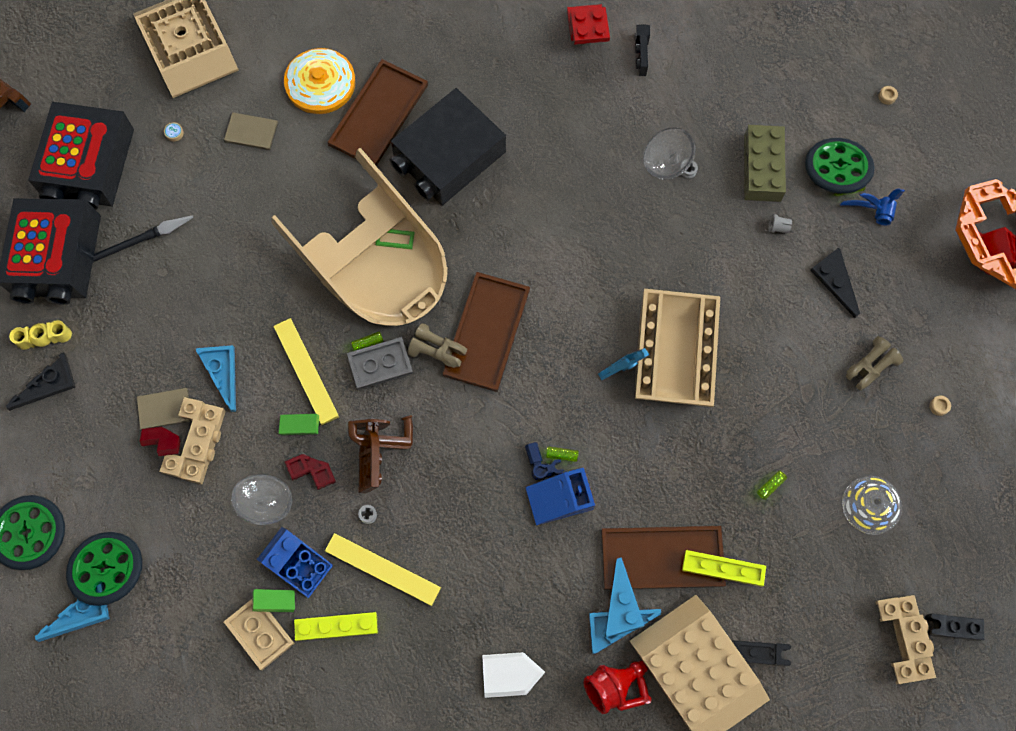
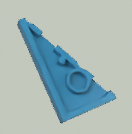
(626, 362)
(221, 367)
(623, 610)
(75, 617)
(598, 627)

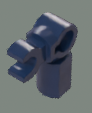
(540, 470)

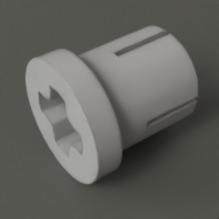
(779, 224)

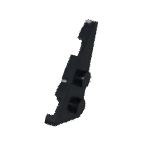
(835, 278)
(50, 382)

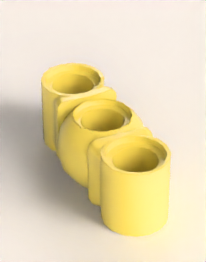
(31, 335)

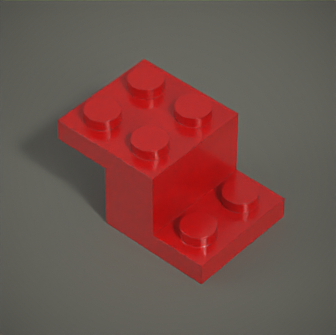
(588, 24)
(999, 242)

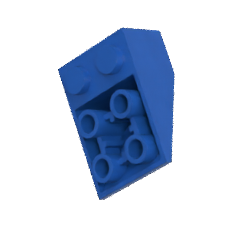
(560, 496)
(295, 562)

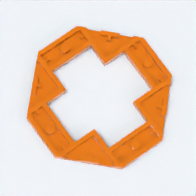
(971, 214)

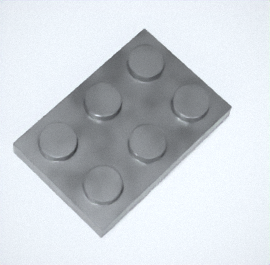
(379, 363)

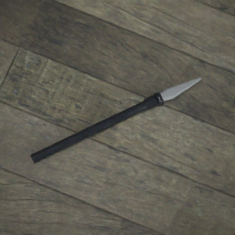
(165, 227)

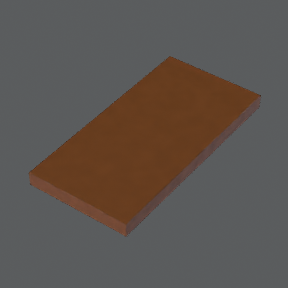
(378, 112)
(488, 330)
(656, 555)

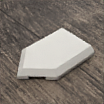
(509, 674)

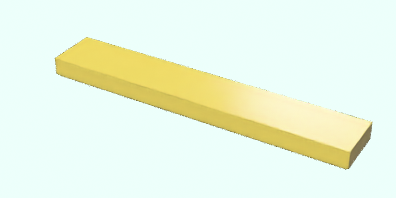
(306, 371)
(383, 569)

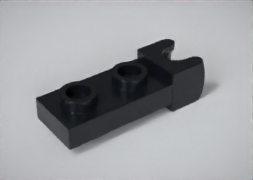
(641, 41)
(956, 627)
(763, 652)

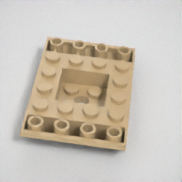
(186, 59)

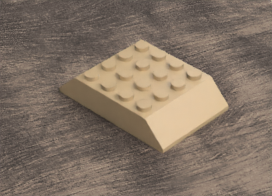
(681, 345)
(700, 668)

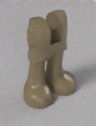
(445, 351)
(865, 368)

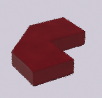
(167, 441)
(304, 464)

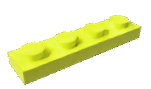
(724, 568)
(336, 626)

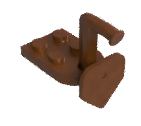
(369, 447)

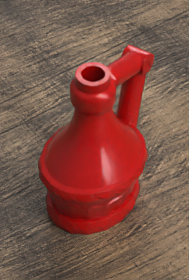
(609, 687)

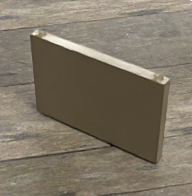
(251, 131)
(161, 408)

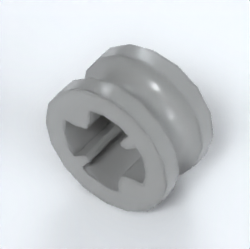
(694, 168)
(372, 518)

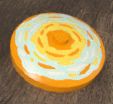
(319, 81)

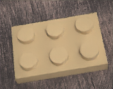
(259, 634)

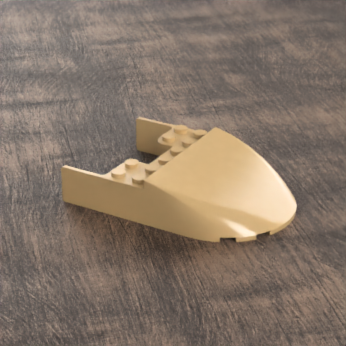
(372, 280)

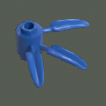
(884, 207)

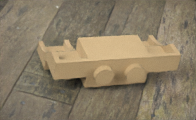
(199, 443)
(911, 637)

